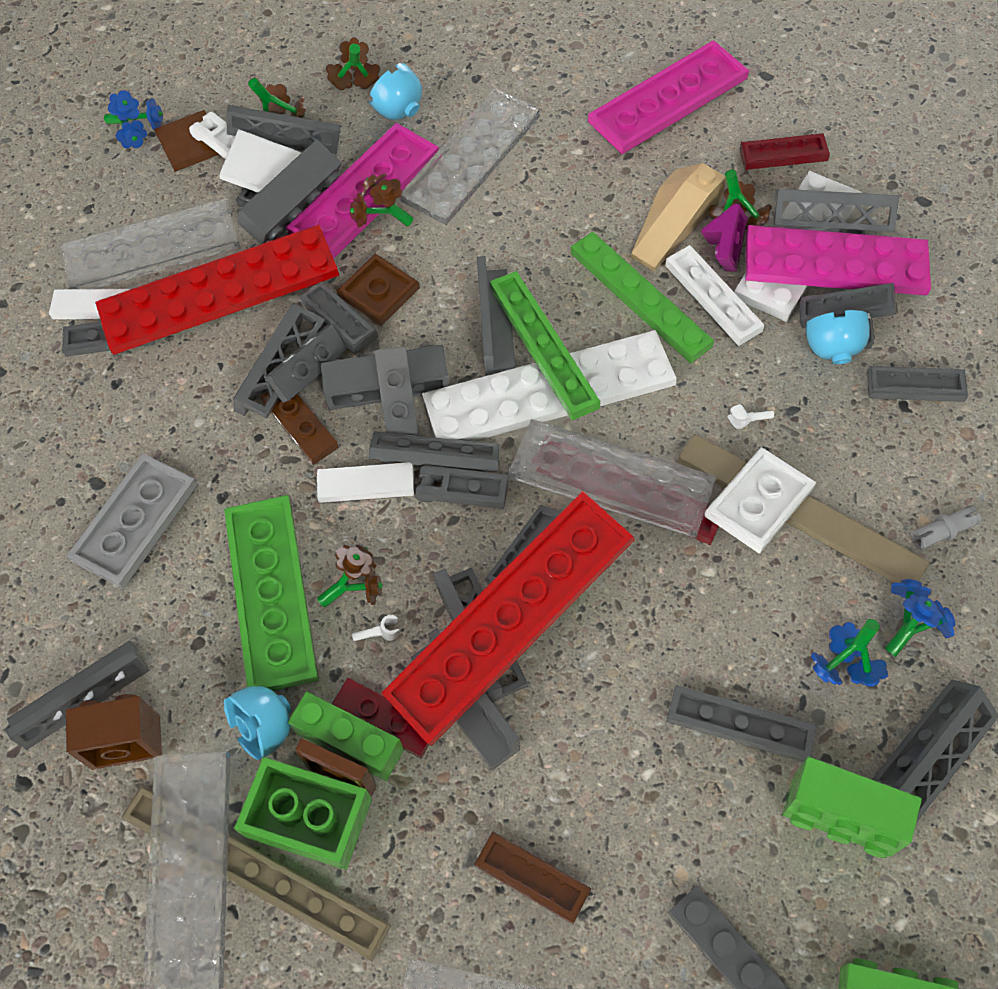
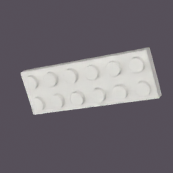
(780, 298)

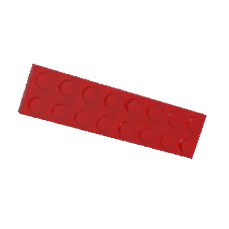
(216, 289)
(507, 617)

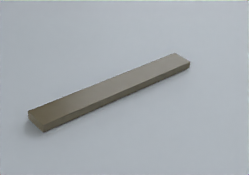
(817, 519)
(286, 889)

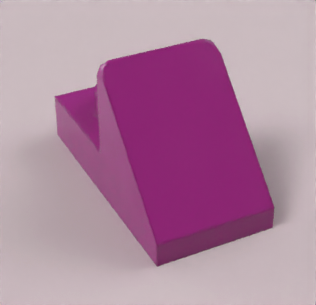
(727, 234)

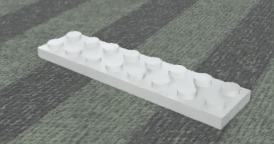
(520, 394)

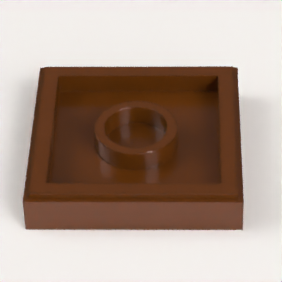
(180, 145)
(378, 289)
(334, 766)

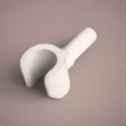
(740, 418)
(379, 630)

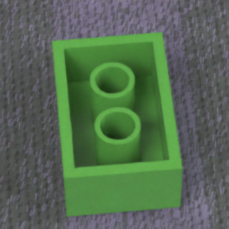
(851, 808)
(304, 813)

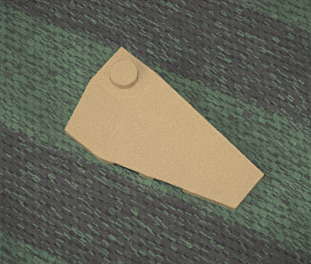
(677, 211)

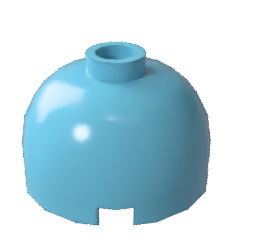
(397, 93)
(838, 336)
(260, 719)

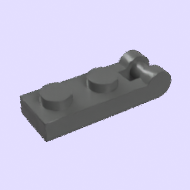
(462, 487)

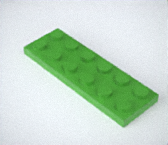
(270, 595)

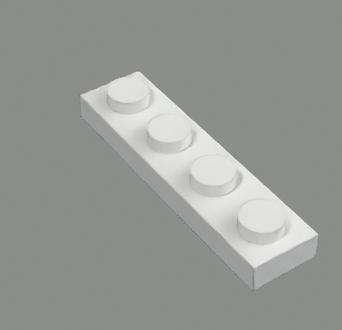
(714, 295)

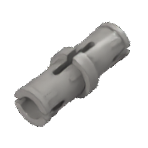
(945, 527)

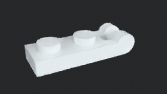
(215, 139)

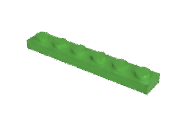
(642, 297)
(545, 346)

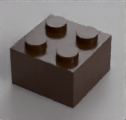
(113, 732)

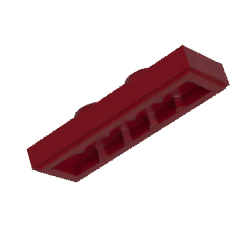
(784, 151)
(380, 713)

